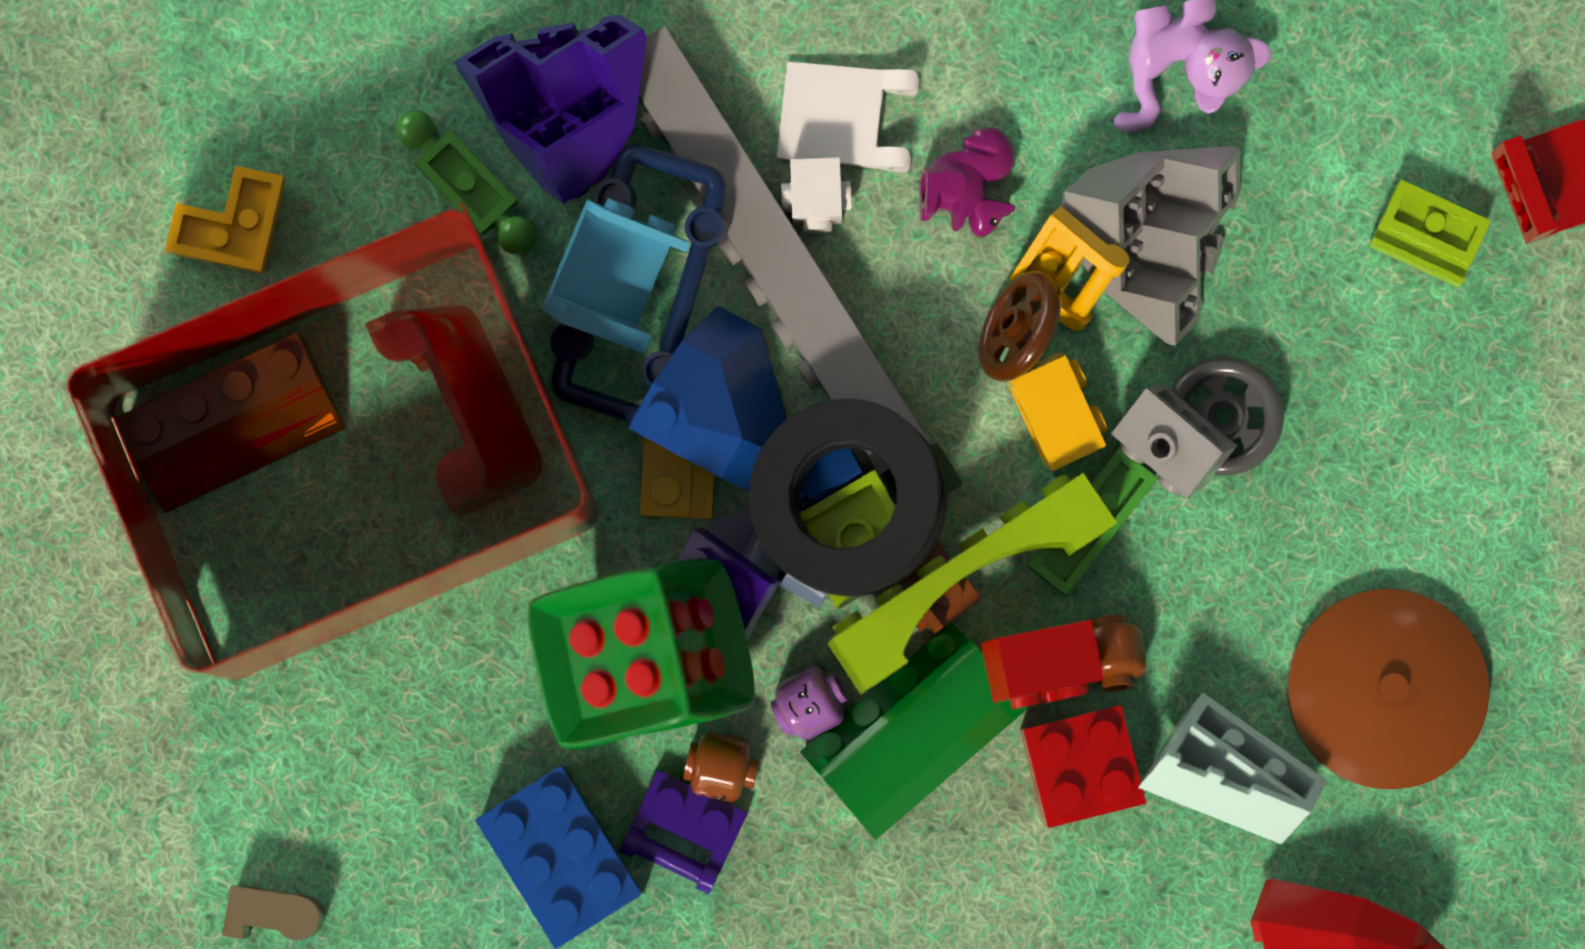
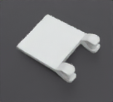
(838, 114)

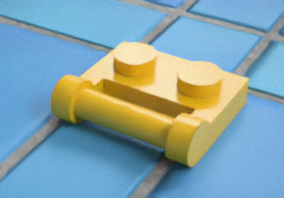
(1061, 251)

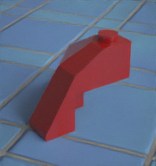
(1317, 918)

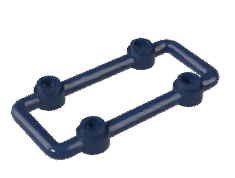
(703, 227)

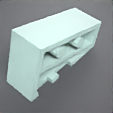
(1233, 773)

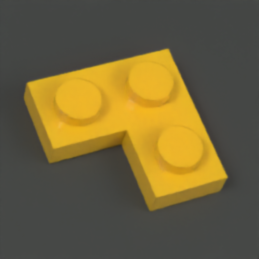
(240, 234)

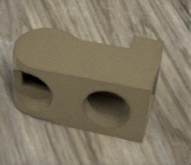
(291, 913)

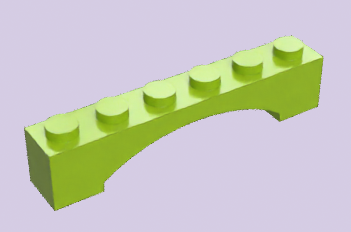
(1064, 520)

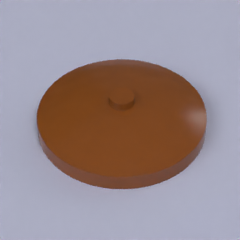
(1388, 689)

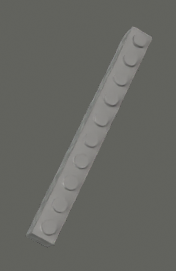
(764, 241)

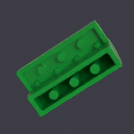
(911, 731)

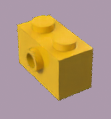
(1057, 411)

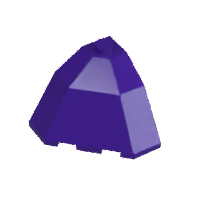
(561, 98)

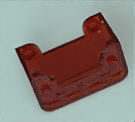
(498, 446)

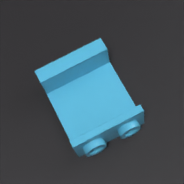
(610, 272)

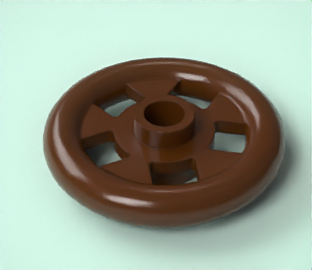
(1020, 325)

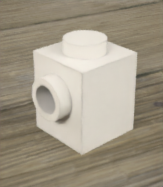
(816, 194)

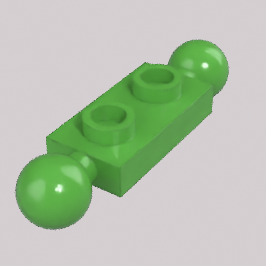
(466, 180)

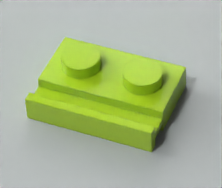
(1429, 233)

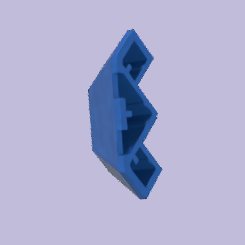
(715, 398)

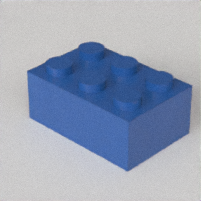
(559, 856)

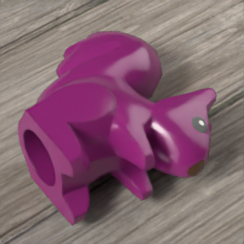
(958, 182)

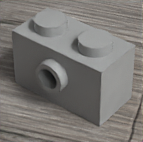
(1172, 441)

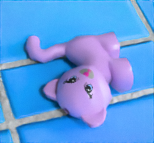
(1215, 60)

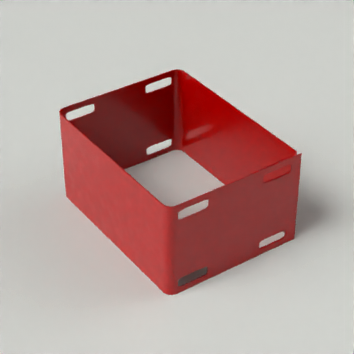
(108, 378)

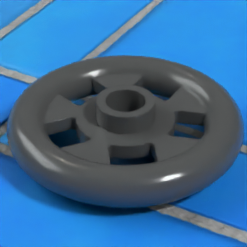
(1259, 393)

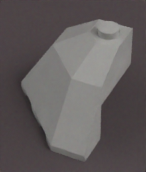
(1166, 220)

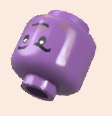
(809, 703)

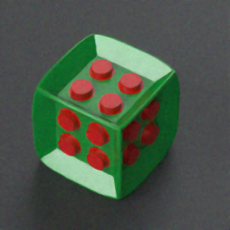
(640, 653)

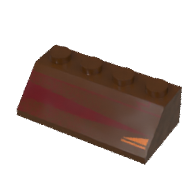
(230, 422)

